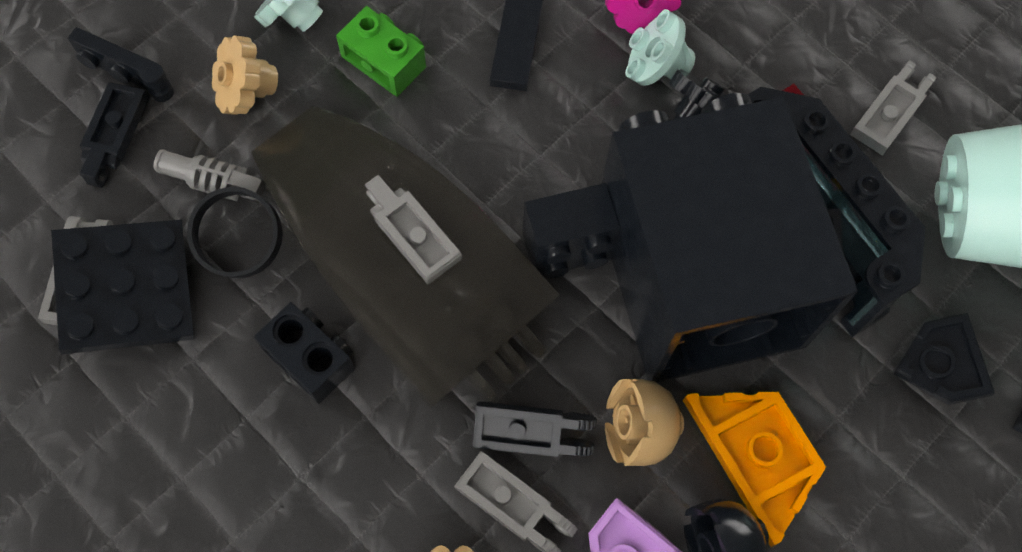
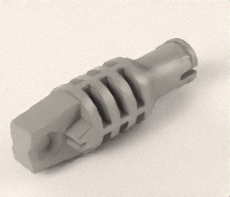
(207, 173)

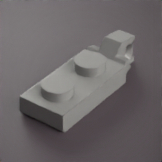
(412, 230)

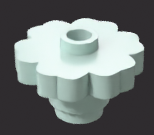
(295, 12)

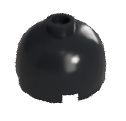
(724, 527)

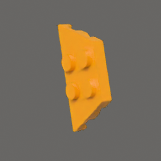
(760, 452)

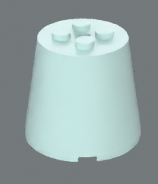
(982, 196)

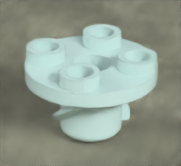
(659, 50)

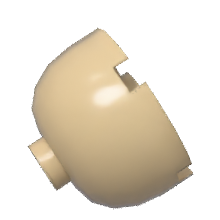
(644, 422)

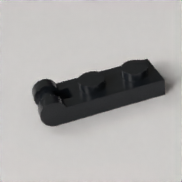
(121, 64)

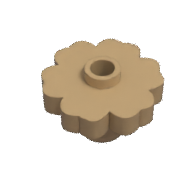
(240, 76)

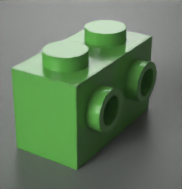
(382, 50)

